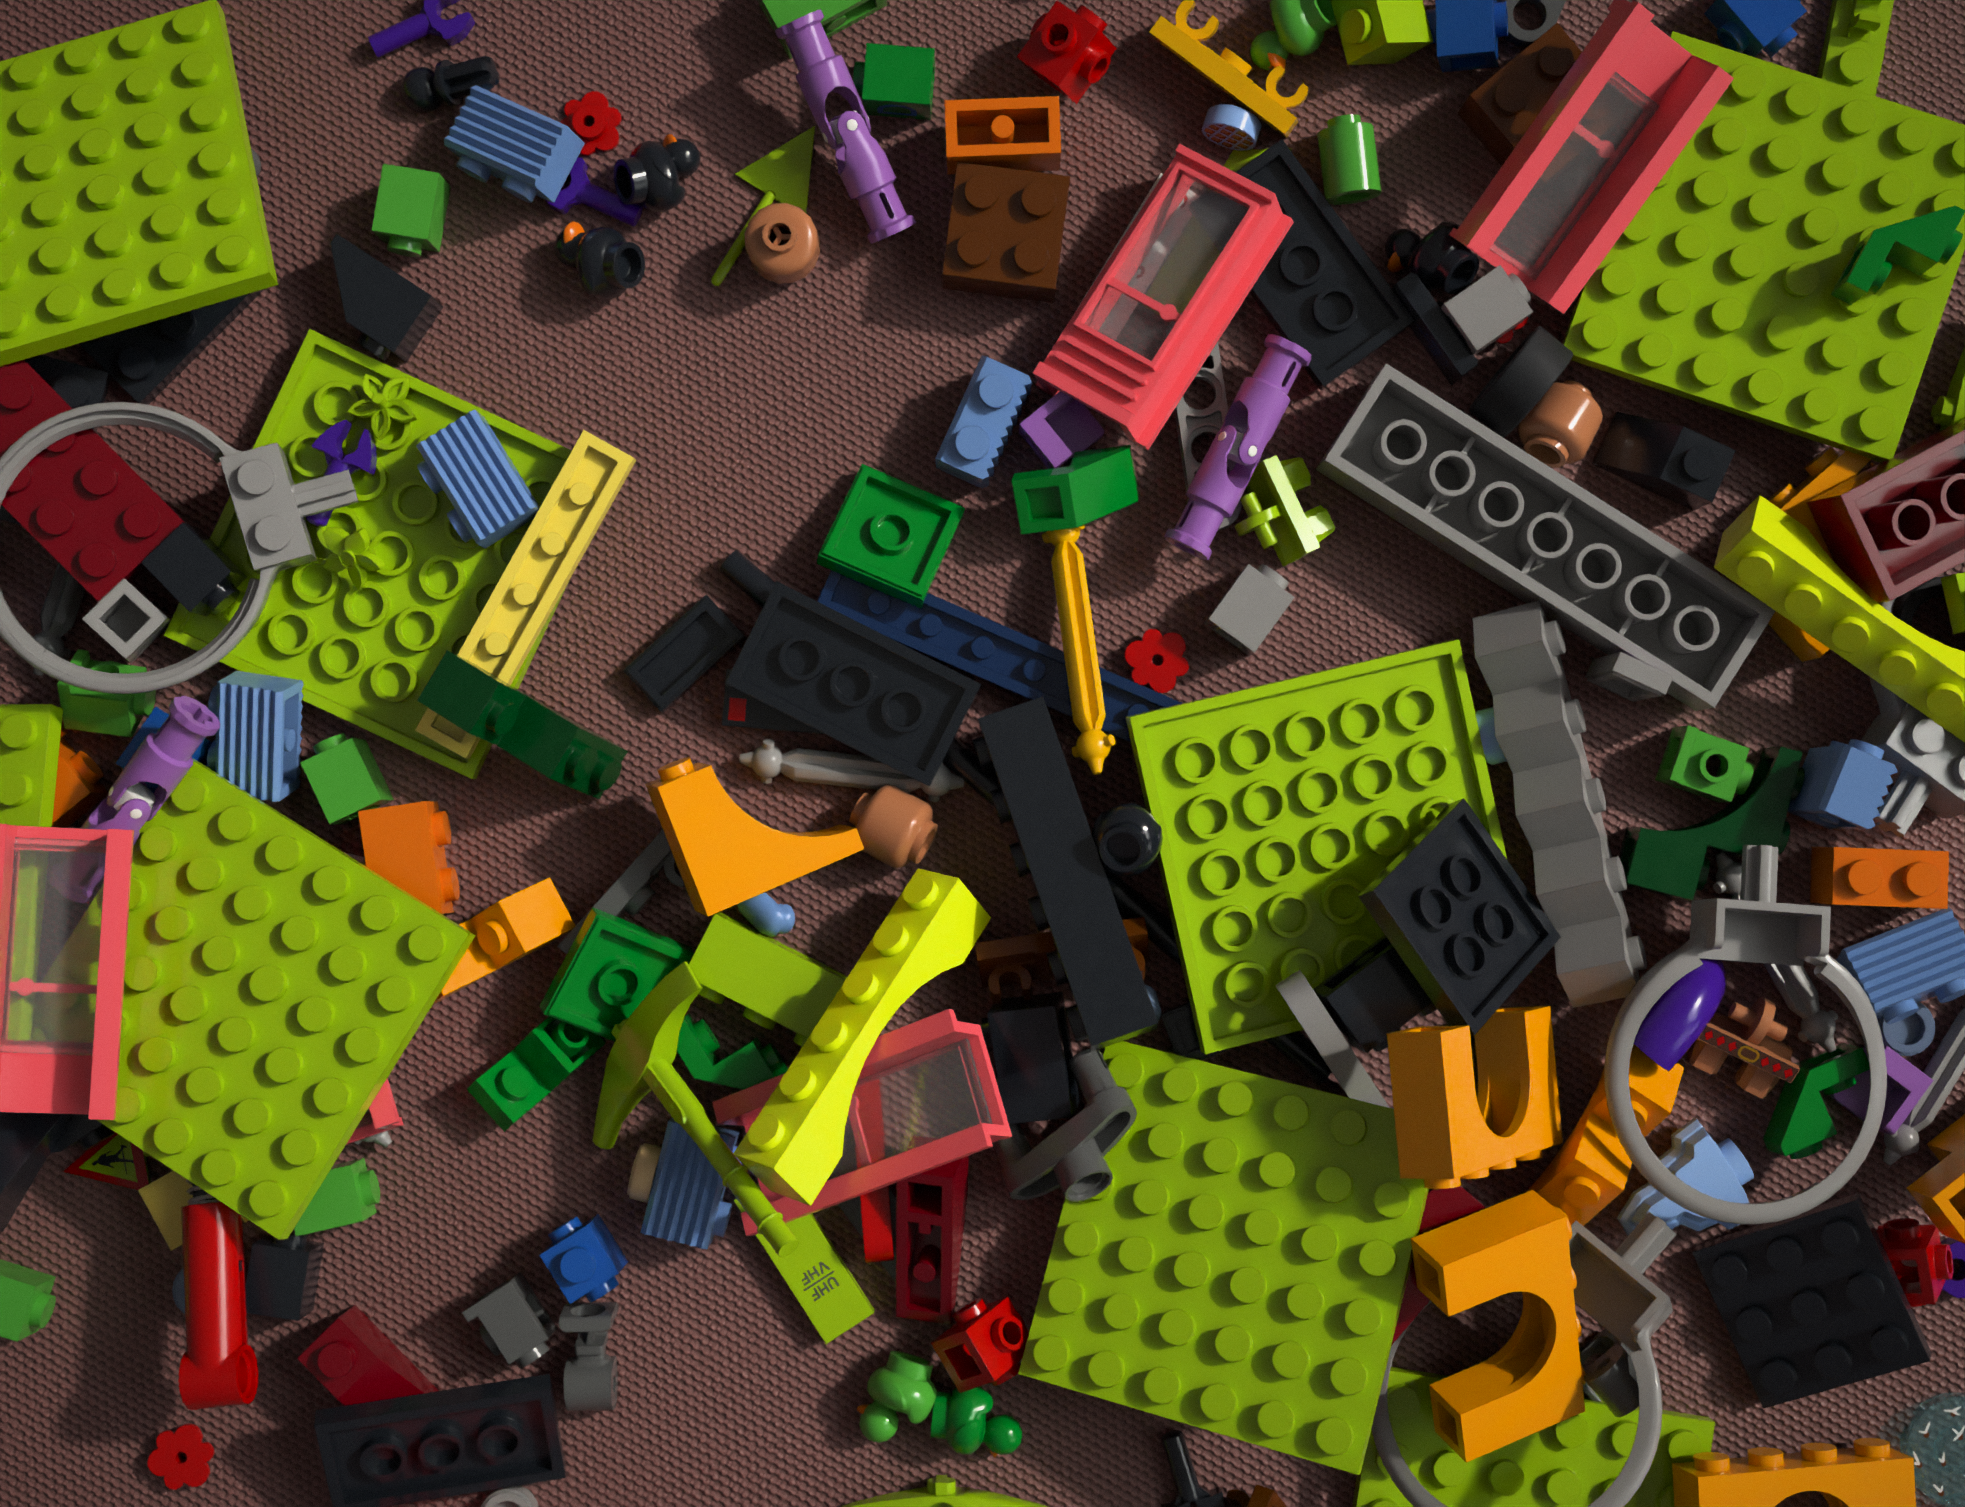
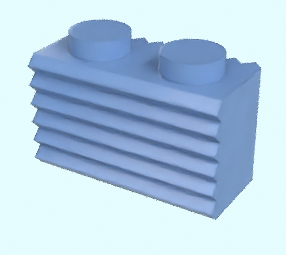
(513, 145)
(983, 422)
(477, 479)
(258, 733)
(1843, 785)
(1910, 965)
(687, 1191)

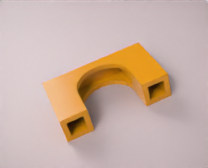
(1441, 1122)
(1539, 1370)
(1846, 1477)

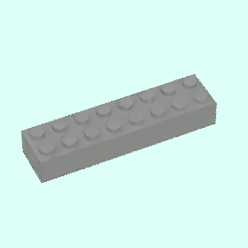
(1544, 537)

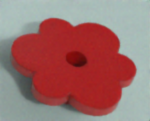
(603, 132)
(1169, 648)
(168, 1462)

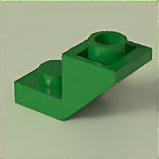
(1911, 244)
(1076, 494)
(740, 1069)
(533, 1070)
(1800, 1114)

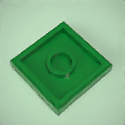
(890, 536)
(610, 972)

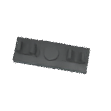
(633, 887)

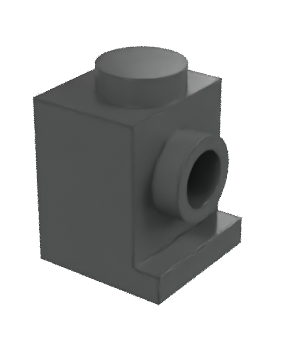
(513, 1321)

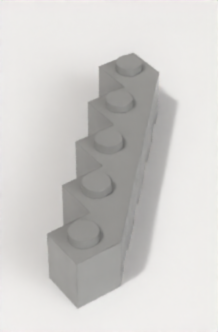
(1558, 803)

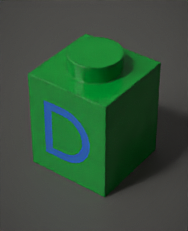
(896, 81)

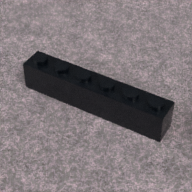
(1066, 874)

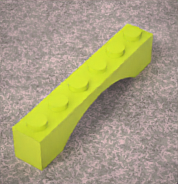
(1795, 577)
(804, 1120)

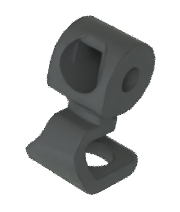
(591, 1374)
(1612, 1375)

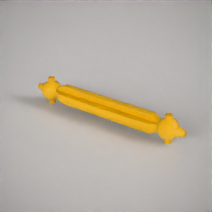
(1079, 647)

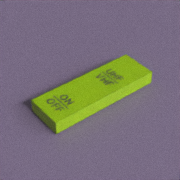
(820, 1279)

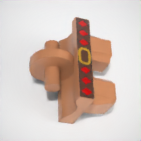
(1752, 1038)

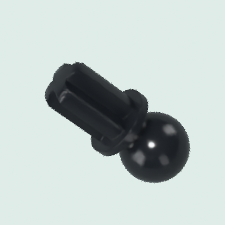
(427, 89)

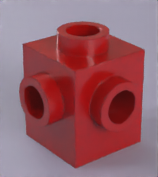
(1068, 50)
(1917, 1258)
(983, 1344)

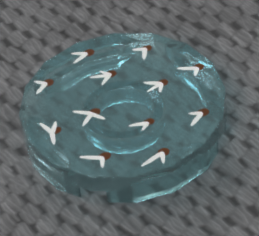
(1938, 1448)

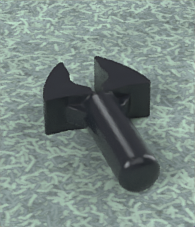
(1184, 1475)

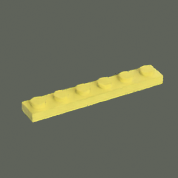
(538, 572)

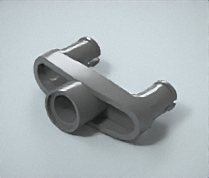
(1076, 1151)

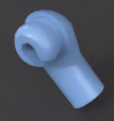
(767, 915)

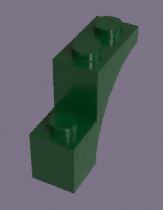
(522, 726)
(1674, 859)

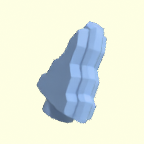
(1700, 1163)

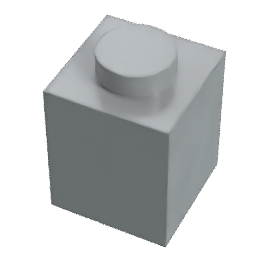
(1488, 308)
(1250, 608)
(127, 621)

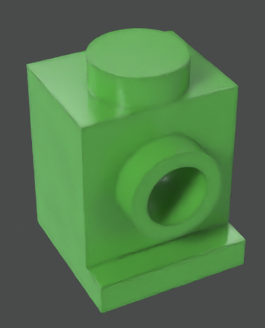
(104, 711)
(1685, 765)

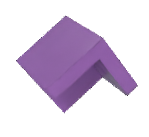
(1060, 430)
(1904, 1089)

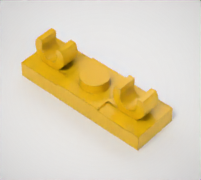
(1228, 70)

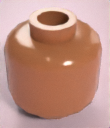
(783, 224)
(1561, 425)
(894, 826)

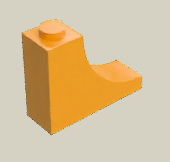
(726, 851)

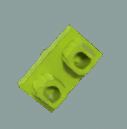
(1277, 514)

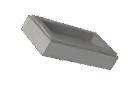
(1628, 677)

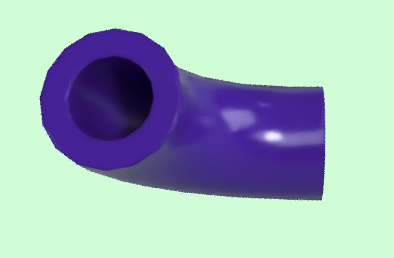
(1682, 1014)

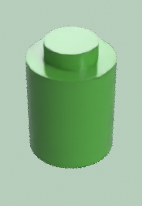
(1349, 160)

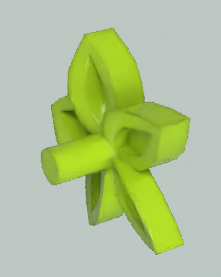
(383, 404)
(351, 553)

